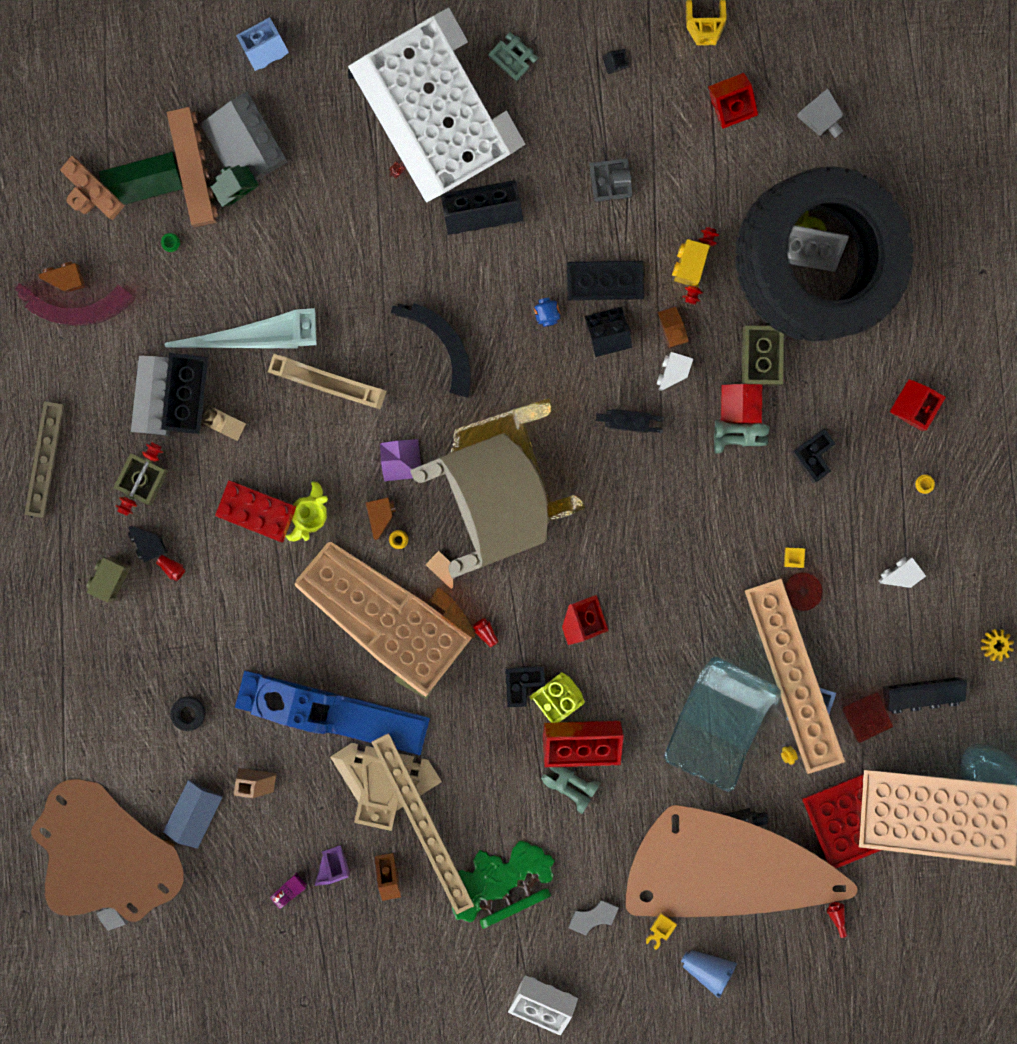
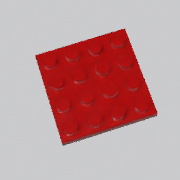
(837, 821)

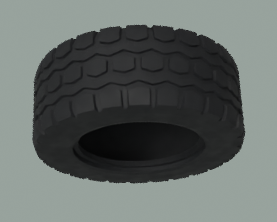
(880, 242)

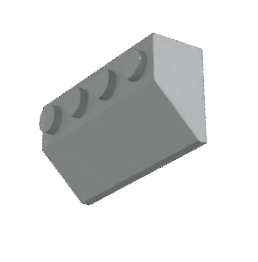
(149, 395)

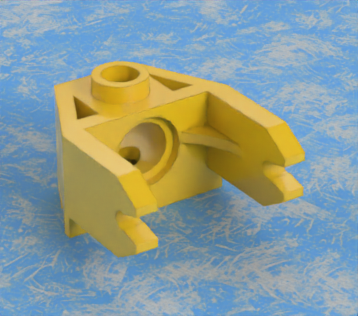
(706, 30)

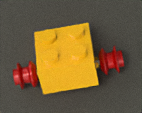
(691, 263)

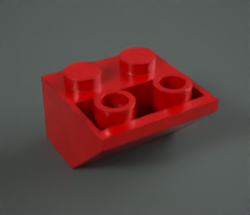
(917, 405)

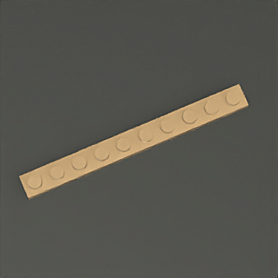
(422, 823)

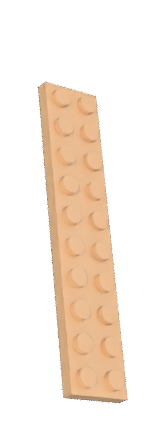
(794, 676)

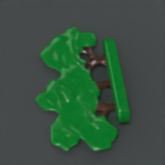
(495, 879)

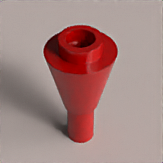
(837, 914)

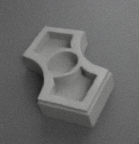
(601, 914)

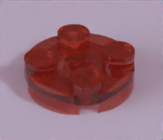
(809, 582)

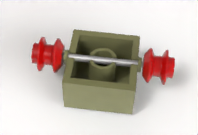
(140, 479)

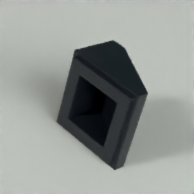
(616, 61)

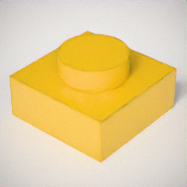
(794, 557)

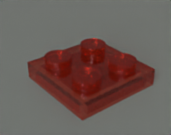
(867, 717)

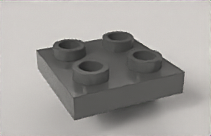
(611, 180)

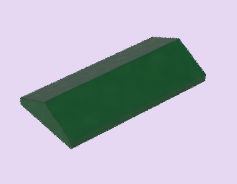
(143, 178)

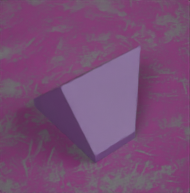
(332, 867)

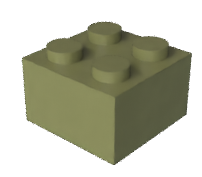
(108, 579)

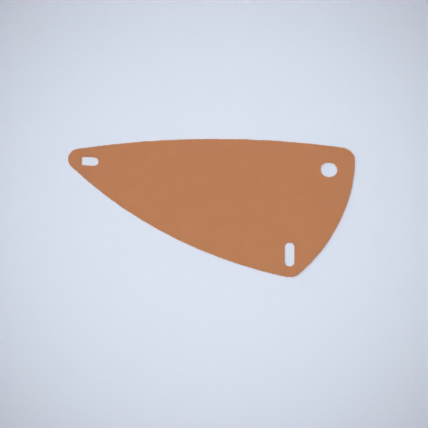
(725, 869)

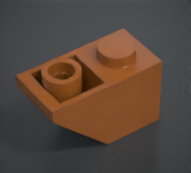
(65, 278)

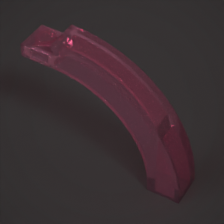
(93, 314)

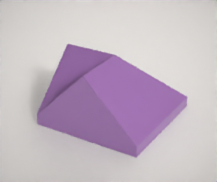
(399, 459)

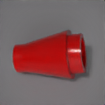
(171, 568)
(485, 631)

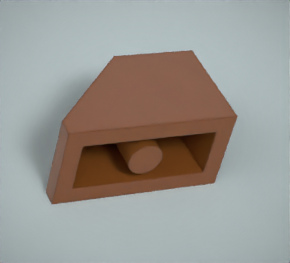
(673, 327)
(380, 515)
(387, 877)

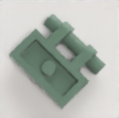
(508, 60)

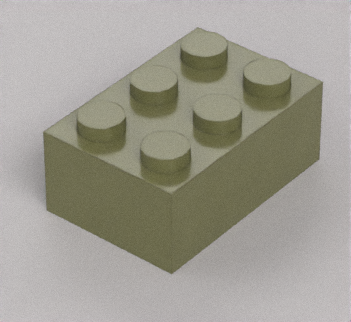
(762, 356)

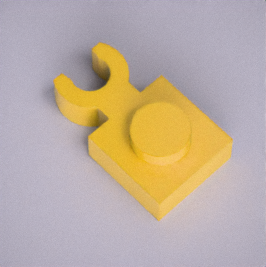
(662, 929)

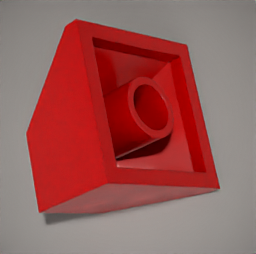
(584, 620)

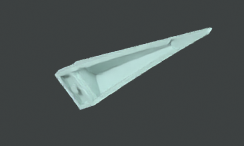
(282, 331)

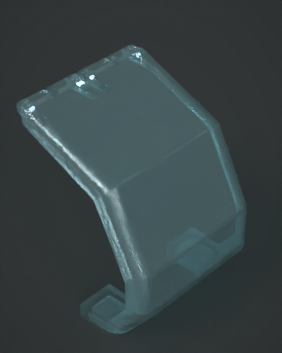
(720, 723)

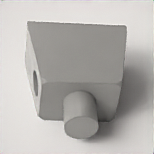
(822, 115)

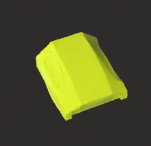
(558, 698)

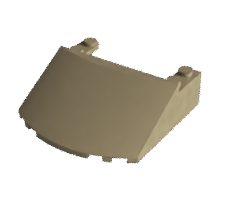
(497, 498)

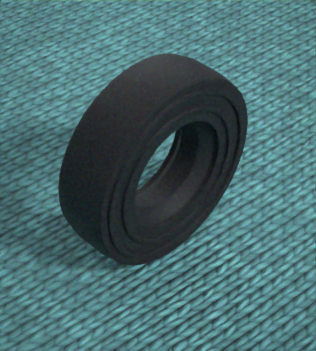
(181, 724)

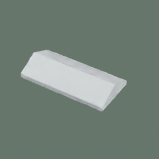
(816, 248)

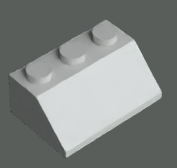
(543, 1005)

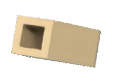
(223, 422)

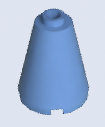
(709, 970)

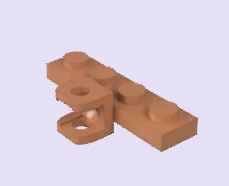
(89, 190)

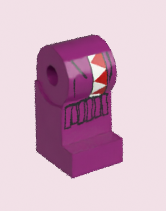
(288, 891)

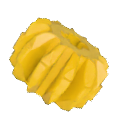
(992, 640)

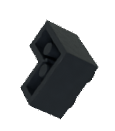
(809, 455)
(518, 679)

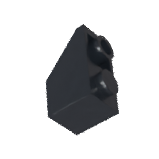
(148, 543)

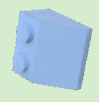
(262, 44)

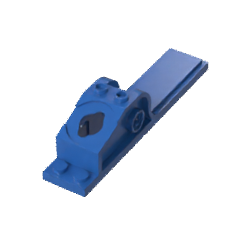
(345, 716)

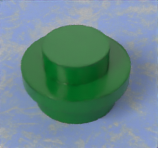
(170, 242)

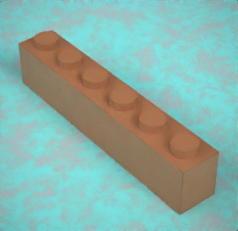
(191, 167)

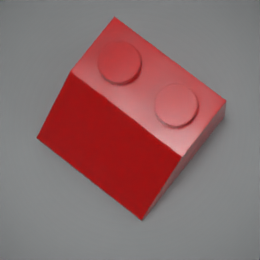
(733, 100)
(741, 403)

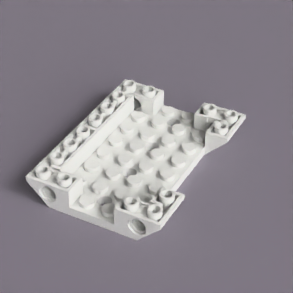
(416, 118)

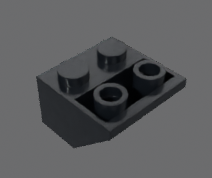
(608, 331)

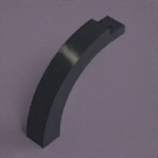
(459, 360)

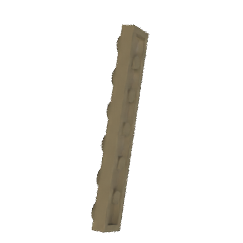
(44, 459)

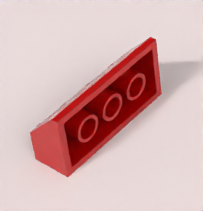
(582, 743)

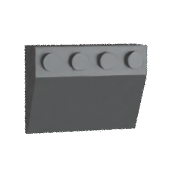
(243, 137)

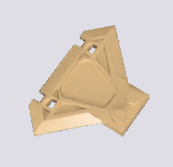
(373, 787)

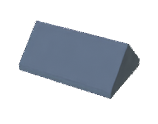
(192, 814)

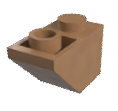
(254, 783)

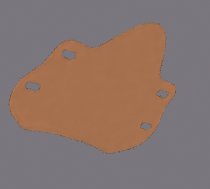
(102, 855)

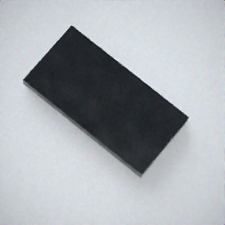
(605, 280)

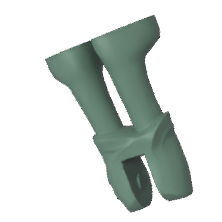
(752, 435)
(561, 785)

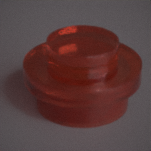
(396, 169)

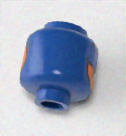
(547, 312)

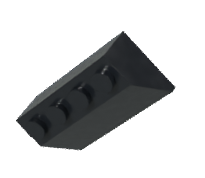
(482, 207)
(184, 393)
(925, 693)

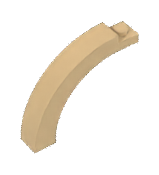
(326, 382)

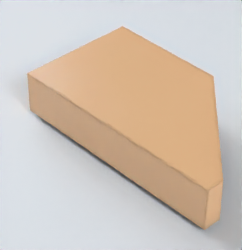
(440, 566)

